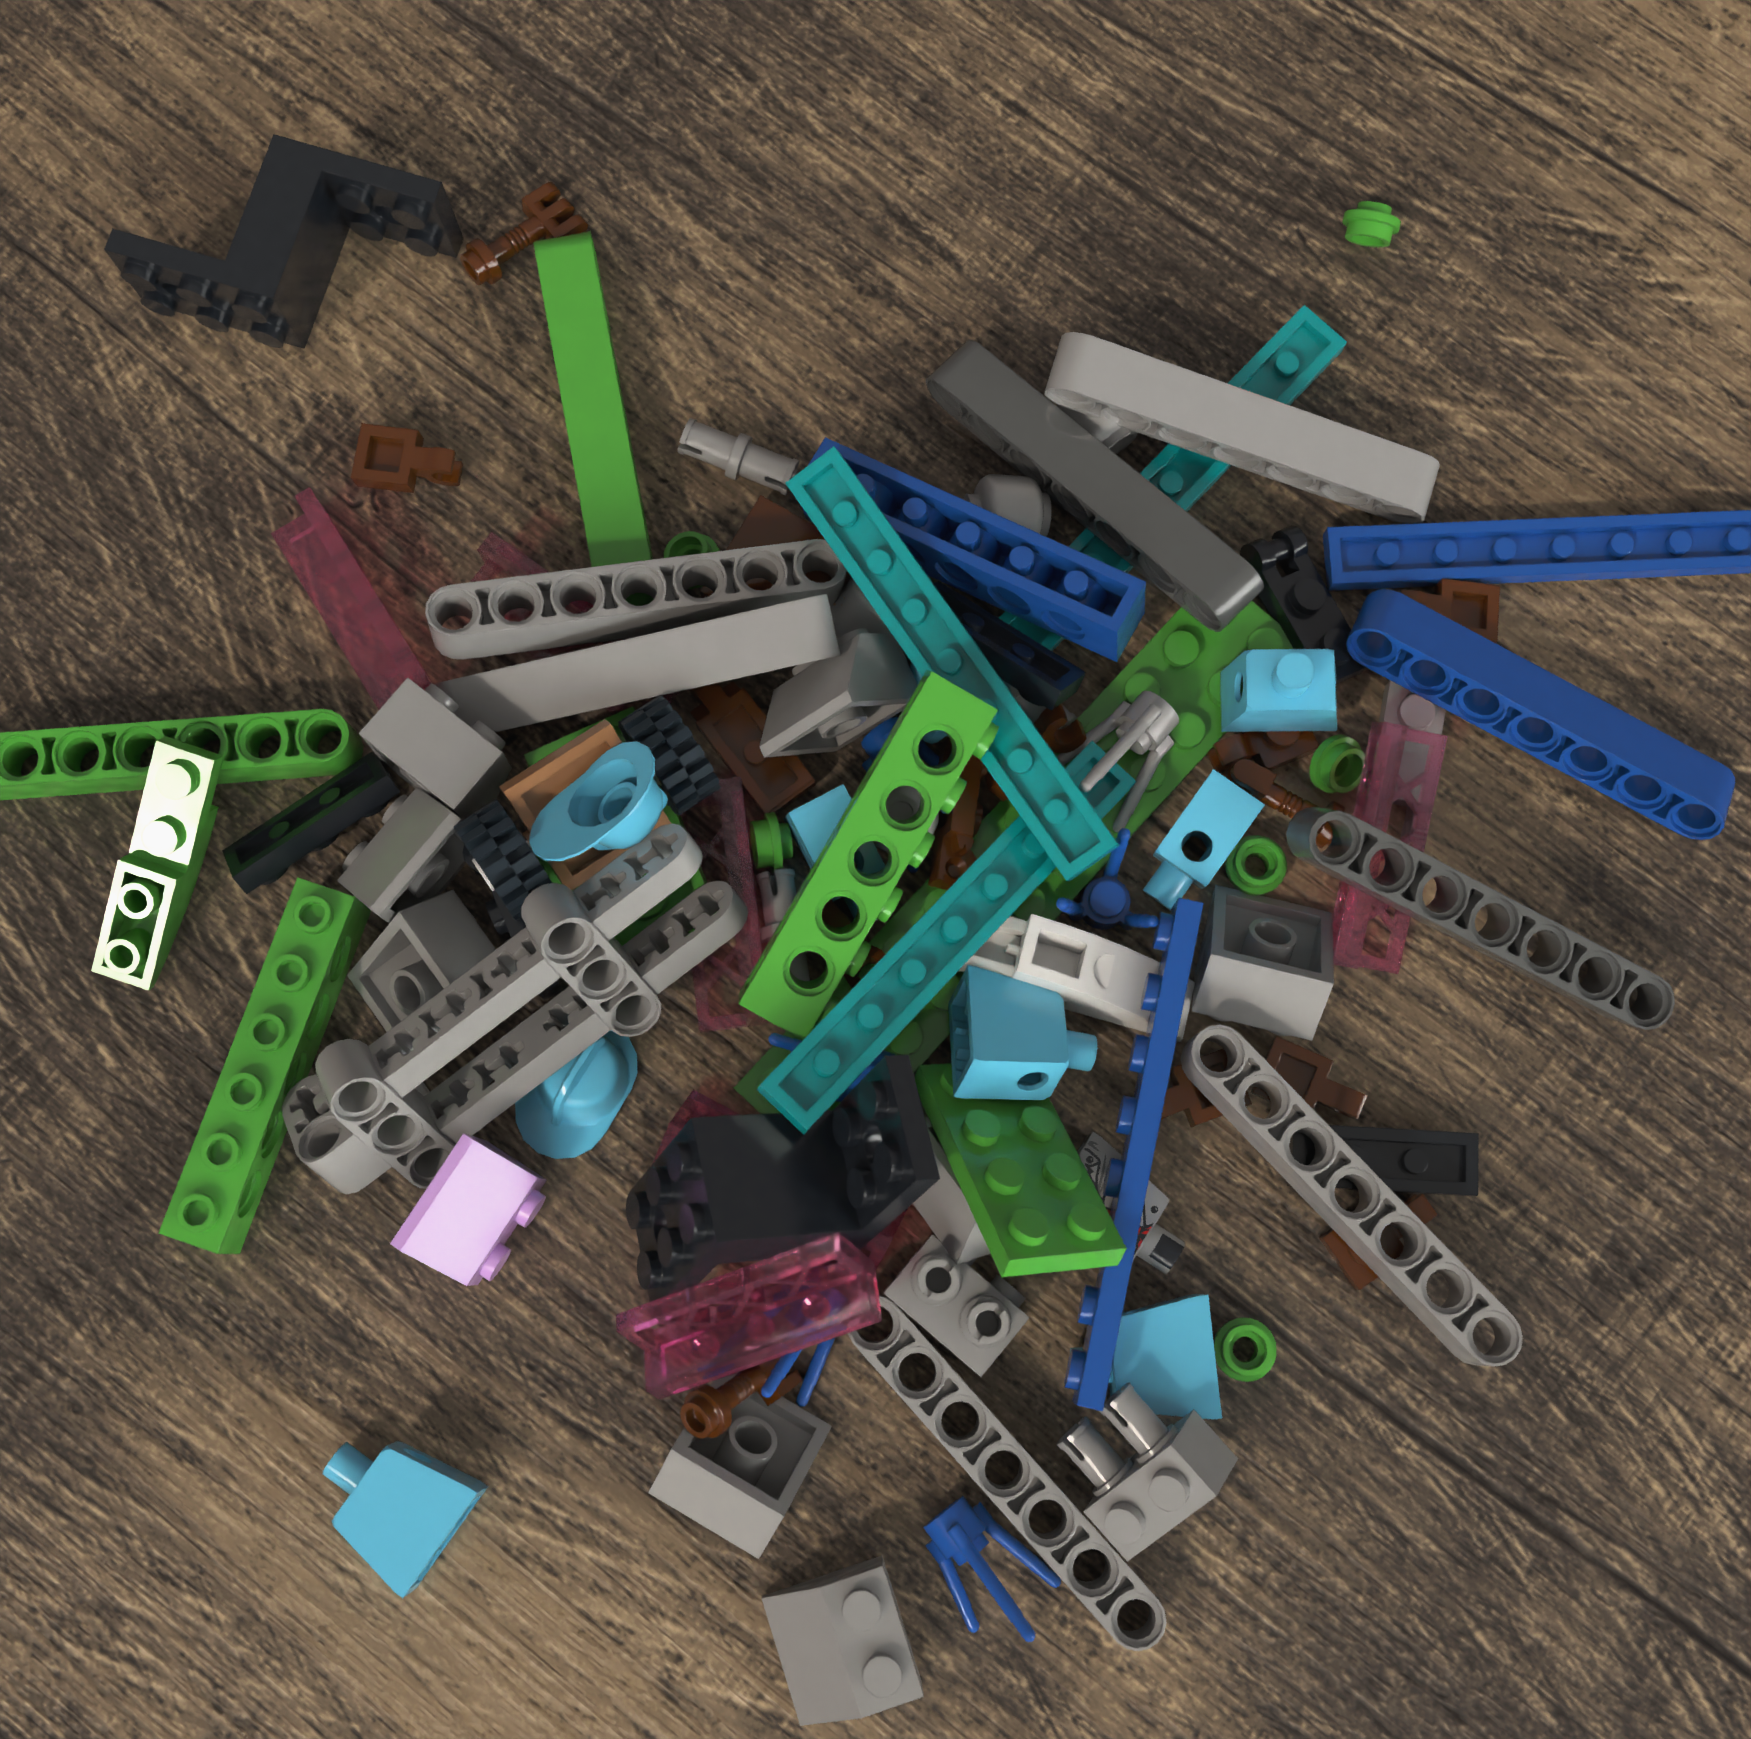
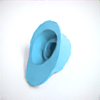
(602, 809)
(579, 1100)

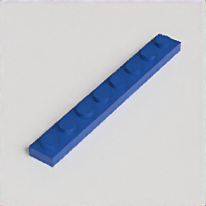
(1538, 550)
(1139, 1120)

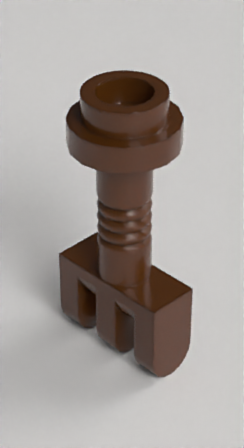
(545, 219)
(1261, 785)
(709, 1409)

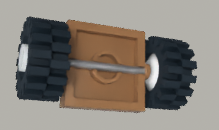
(508, 859)

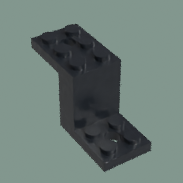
(289, 242)
(763, 1187)

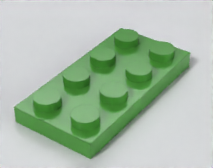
(1020, 1180)

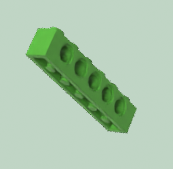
(802, 1004)
(266, 1060)

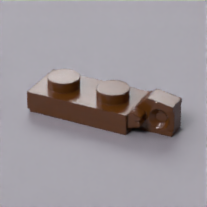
(734, 730)
(957, 829)

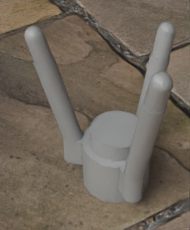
(1141, 728)

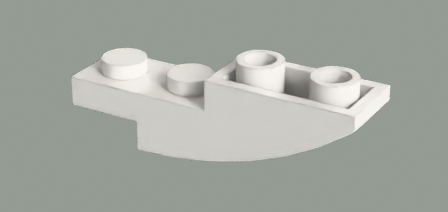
(1083, 968)

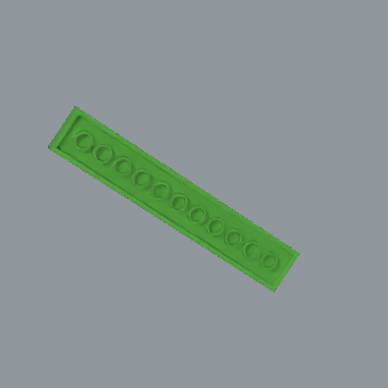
(1181, 668)

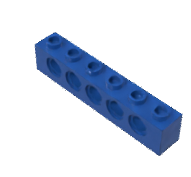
(1004, 560)

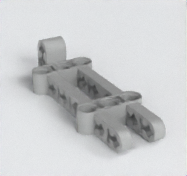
(364, 1103)

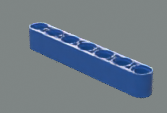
(1542, 714)

